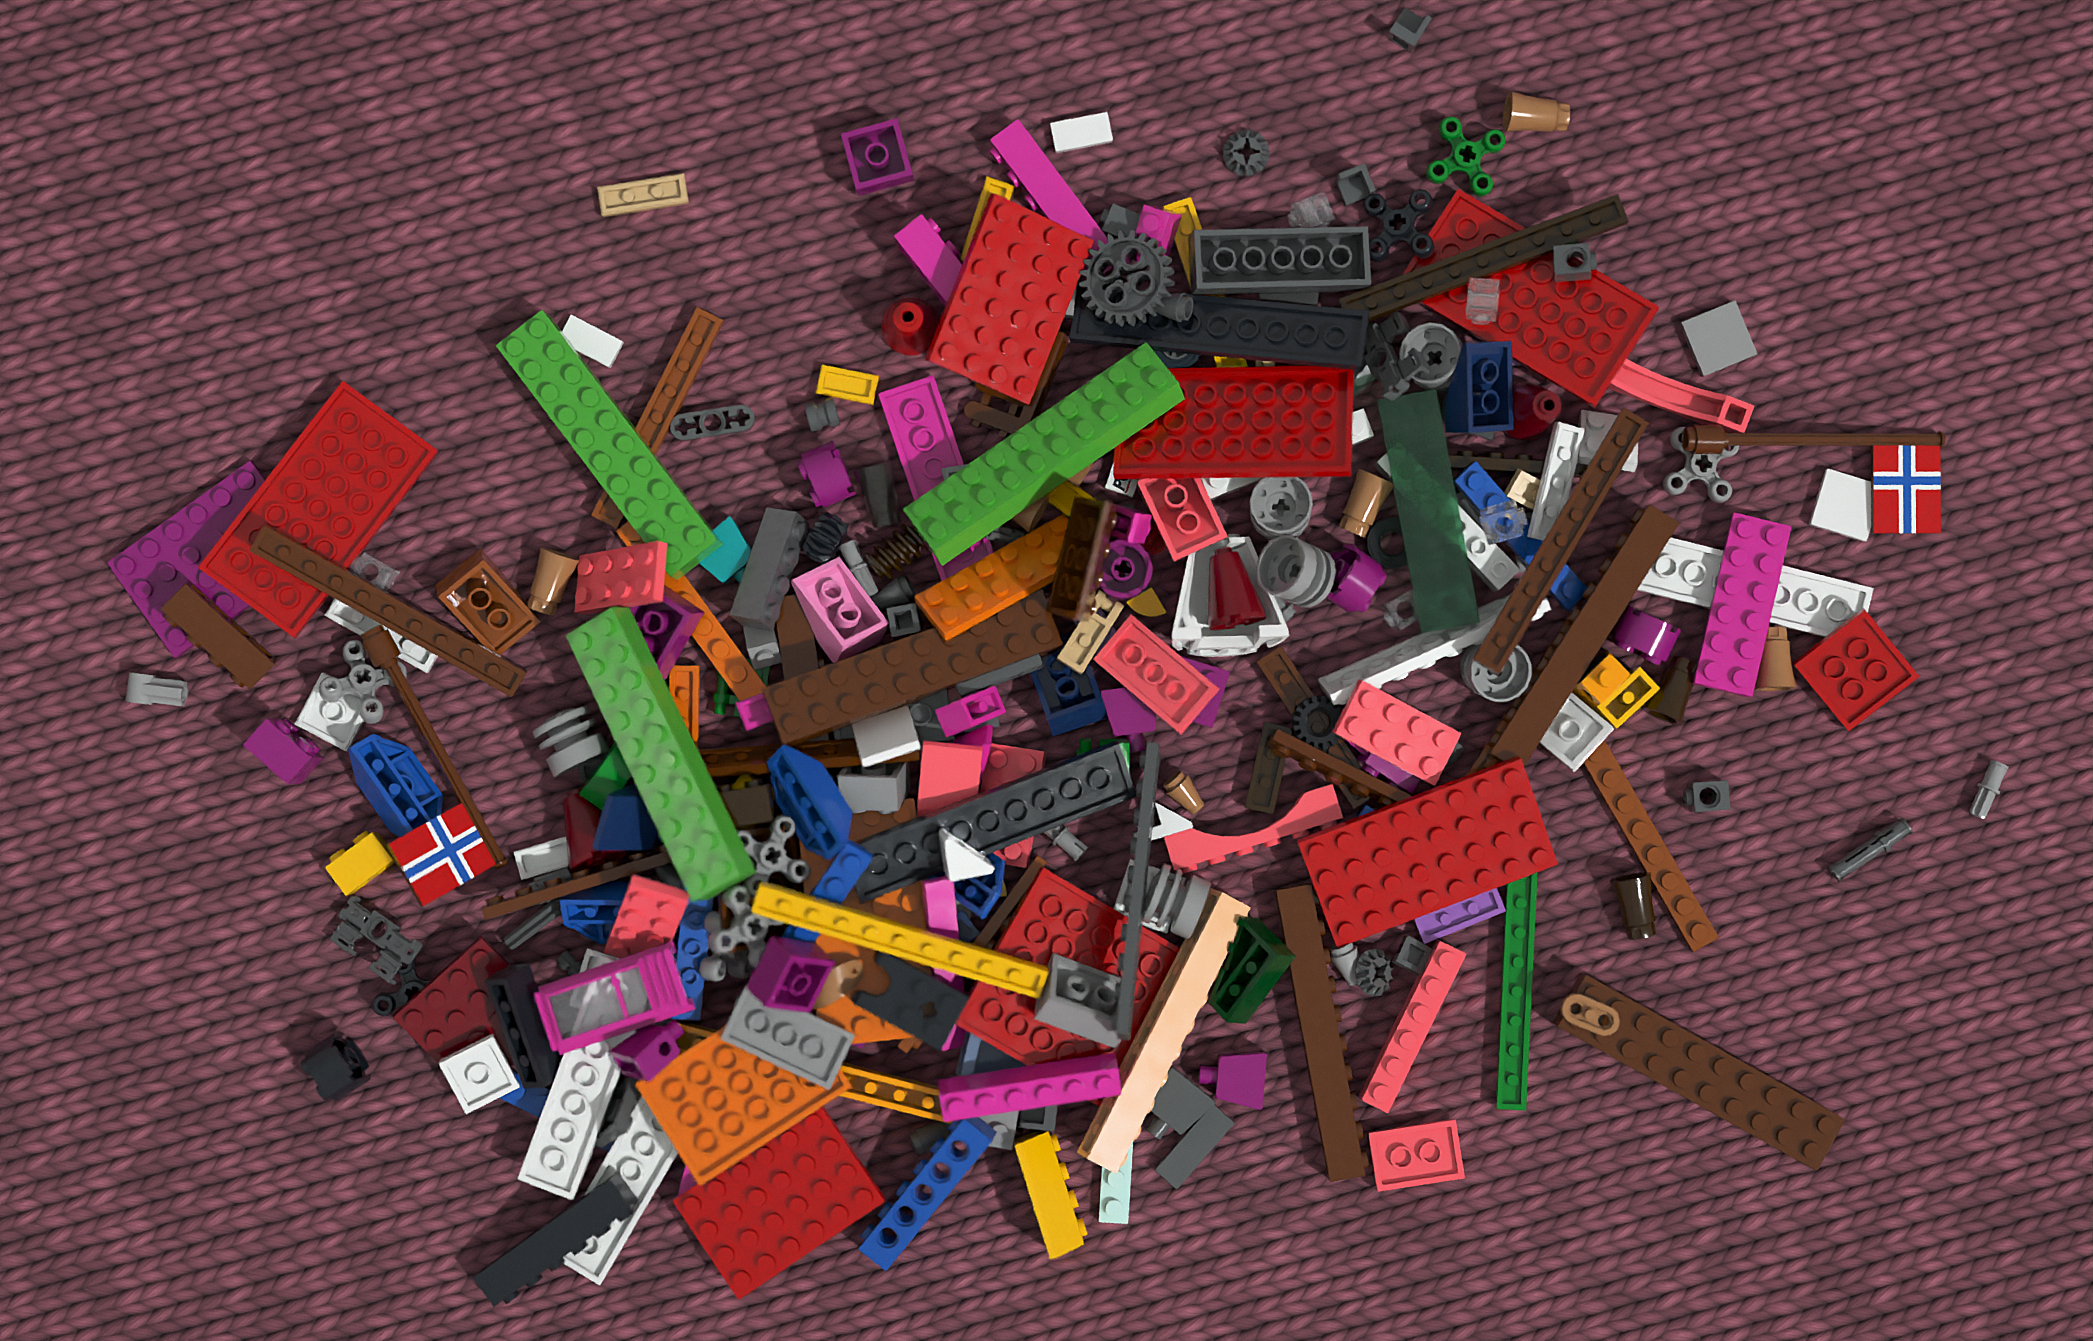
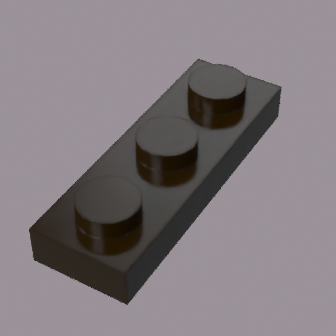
(1266, 773)

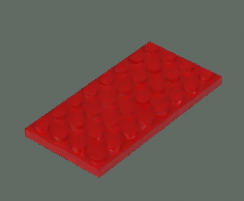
(1560, 330)
(1248, 426)
(325, 494)
(1427, 851)

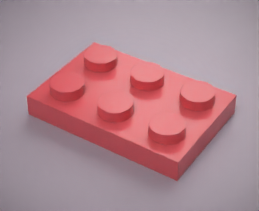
(1416, 1155)

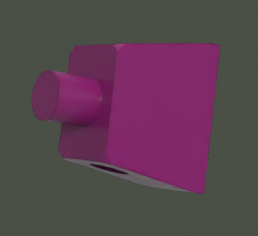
(1128, 716)
(647, 1051)
(1238, 1078)

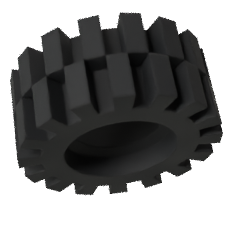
(1301, 715)

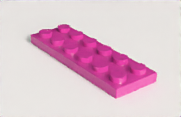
(1742, 605)

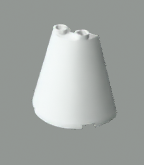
(1191, 617)

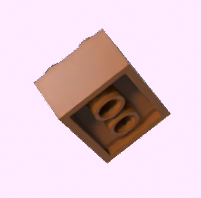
(486, 603)

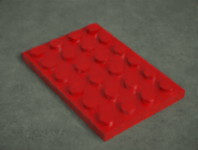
(1009, 299)
(779, 1202)

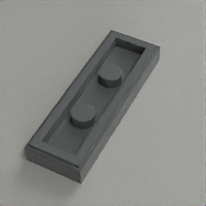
(1000, 676)
(1194, 1146)

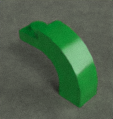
(606, 778)

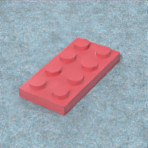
(621, 577)
(1156, 674)
(1396, 732)
(1003, 766)
(646, 917)

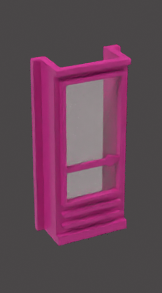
(612, 999)

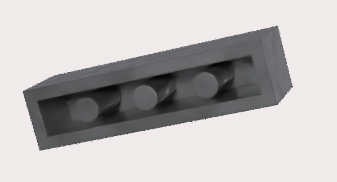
(769, 569)

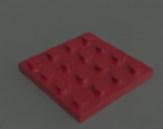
(456, 1005)

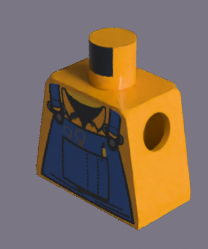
(1601, 680)

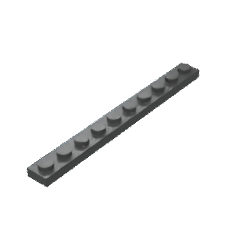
(1134, 903)

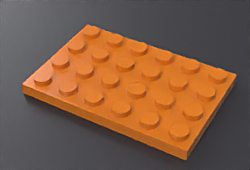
(728, 1103)

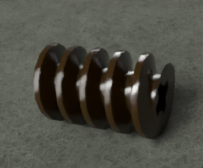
(896, 551)

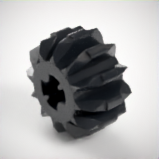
(825, 538)

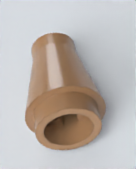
(1183, 791)

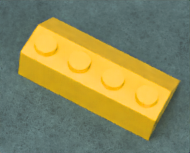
(1049, 1192)

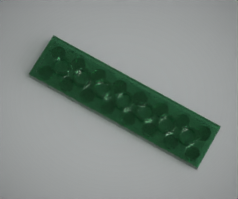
(1428, 511)

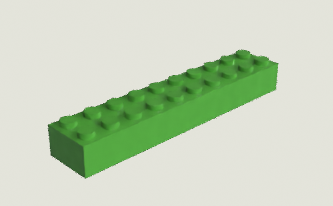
(608, 443)
(1044, 453)
(660, 753)

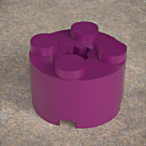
(826, 474)
(1137, 561)
(1355, 579)
(1645, 634)

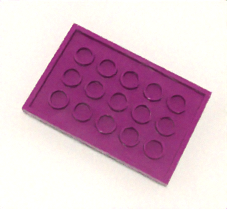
(171, 553)

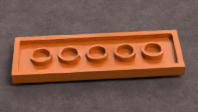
(994, 580)

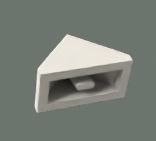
(960, 859)

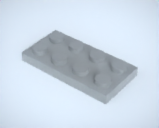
(789, 1039)

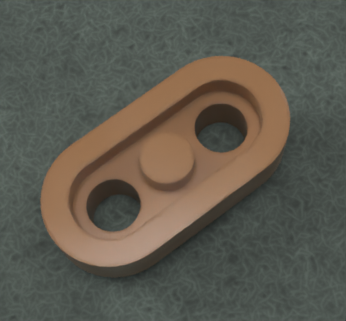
(1589, 1014)

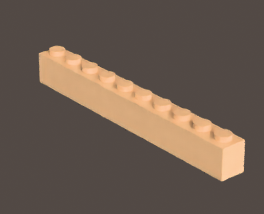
(1163, 1032)

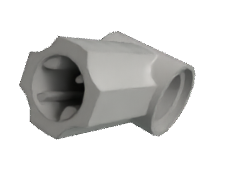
(149, 690)

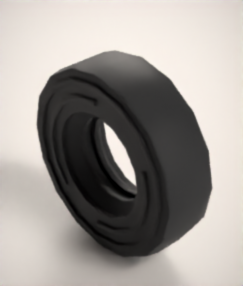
(1374, 548)

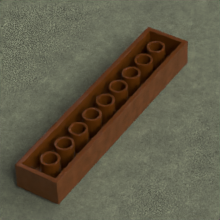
(907, 671)
(1708, 1076)

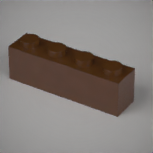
(218, 634)

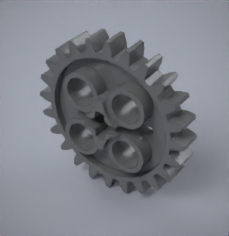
(1134, 302)

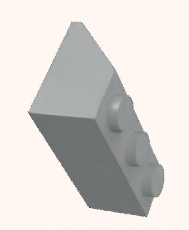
(1079, 1000)

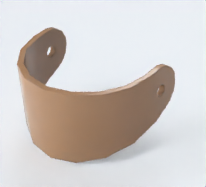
(839, 982)

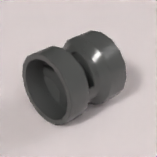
(822, 414)

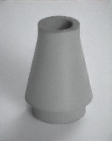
(1345, 960)

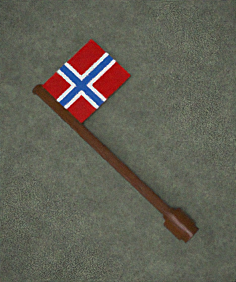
(1902, 470)
(454, 843)

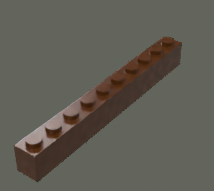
(1584, 635)
(1320, 1033)

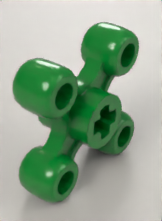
(1455, 161)

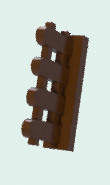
(1008, 422)

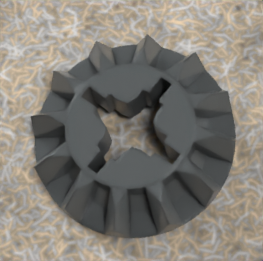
(1236, 161)
(1365, 972)

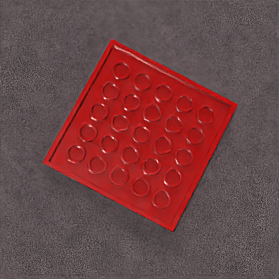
(1080, 928)

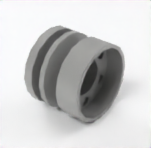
(1433, 341)
(1280, 490)
(1295, 571)
(1498, 688)
(570, 740)
(1176, 901)

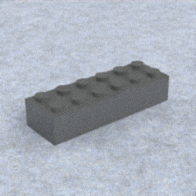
(1279, 260)

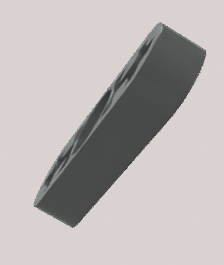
(733, 413)

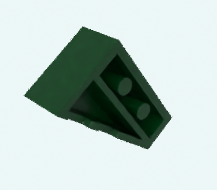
(1250, 972)

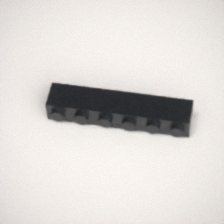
(556, 1239)

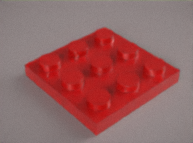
(1856, 669)

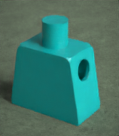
(732, 557)

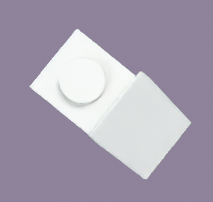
(1169, 823)

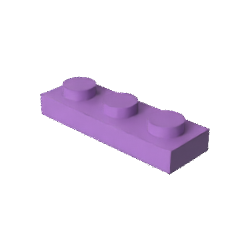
(1459, 915)

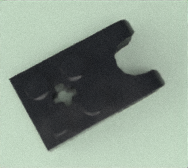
(905, 995)

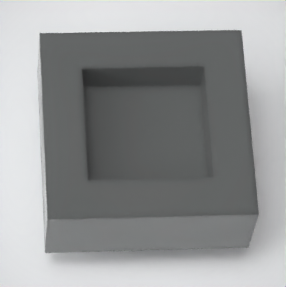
(1412, 955)

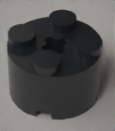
(336, 1067)

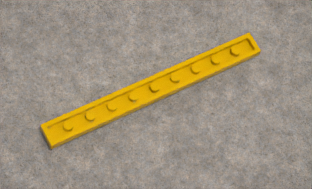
(899, 939)

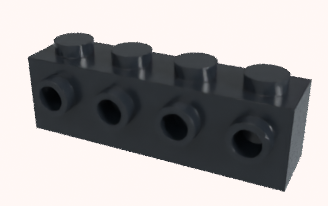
(522, 1020)

